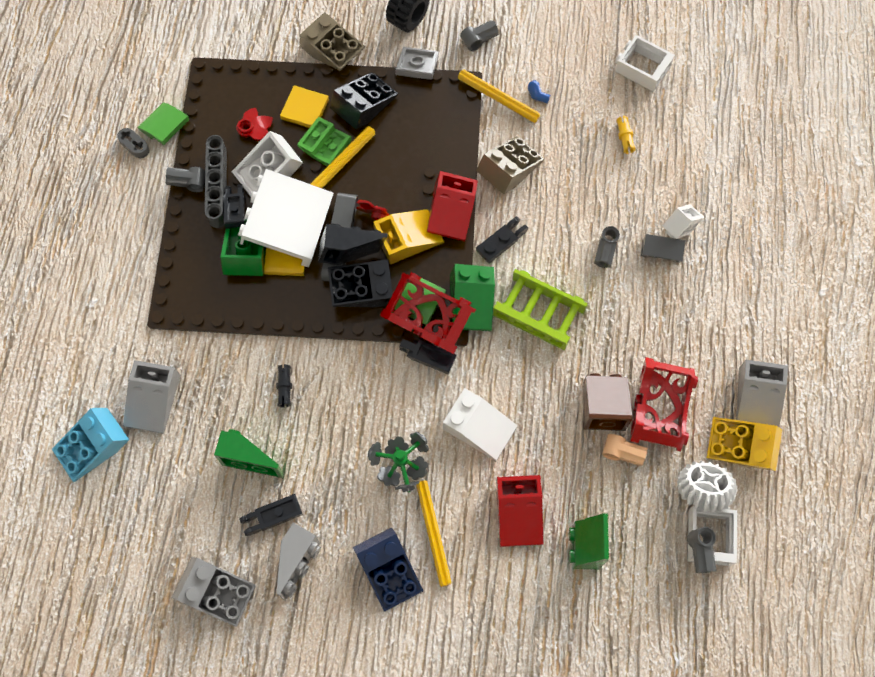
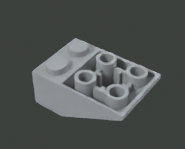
(761, 392)
(150, 396)
(295, 553)
(213, 591)

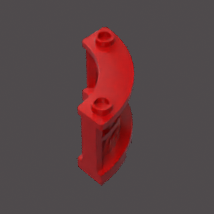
(444, 337)
(641, 426)

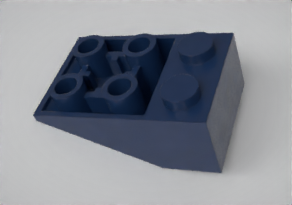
(388, 569)

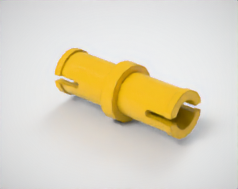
(625, 135)

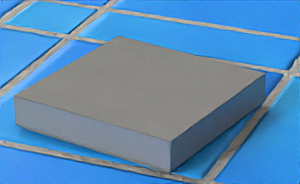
(417, 63)

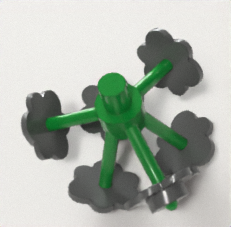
(398, 452)

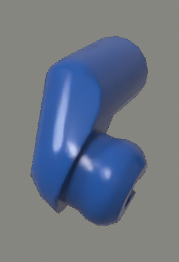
(535, 92)

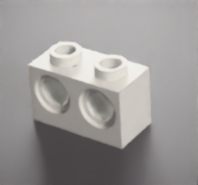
(682, 221)

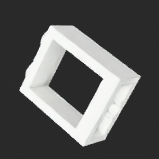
(650, 51)
(724, 559)

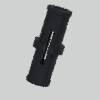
(284, 386)

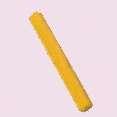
(499, 96)
(344, 157)
(433, 533)

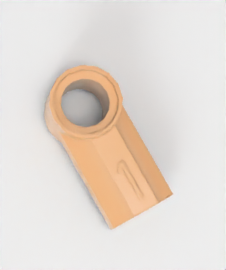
(618, 449)

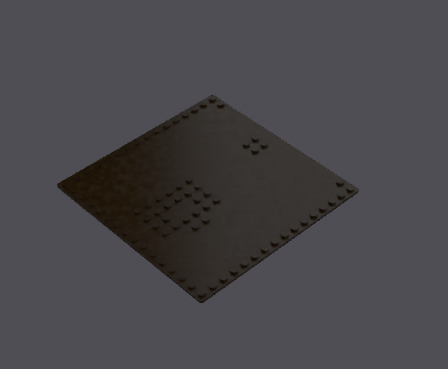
(416, 136)

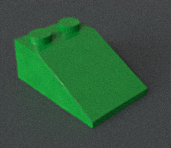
(241, 259)
(478, 287)
(239, 453)
(589, 542)

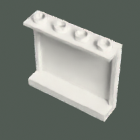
(286, 215)

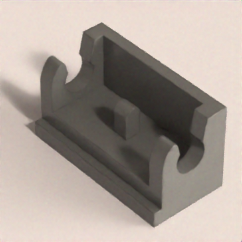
(663, 247)

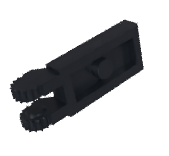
(234, 207)
(501, 240)
(273, 514)

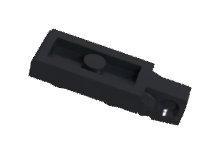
(428, 355)

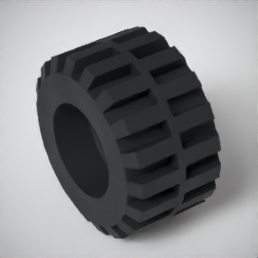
(406, 13)

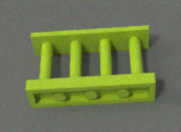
(539, 328)

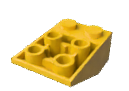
(406, 234)
(744, 443)

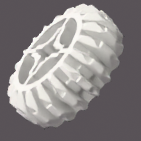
(702, 484)

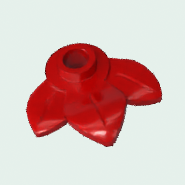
(257, 125)
(376, 211)

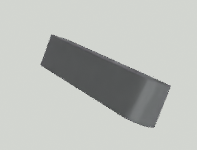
(213, 173)
(344, 215)

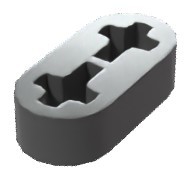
(135, 140)

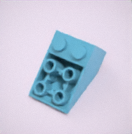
(90, 442)

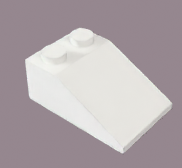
(270, 154)
(479, 424)

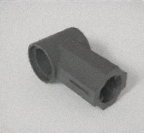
(476, 36)
(191, 179)
(607, 247)
(703, 551)

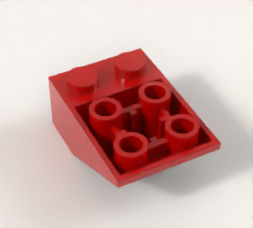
(452, 205)
(520, 510)

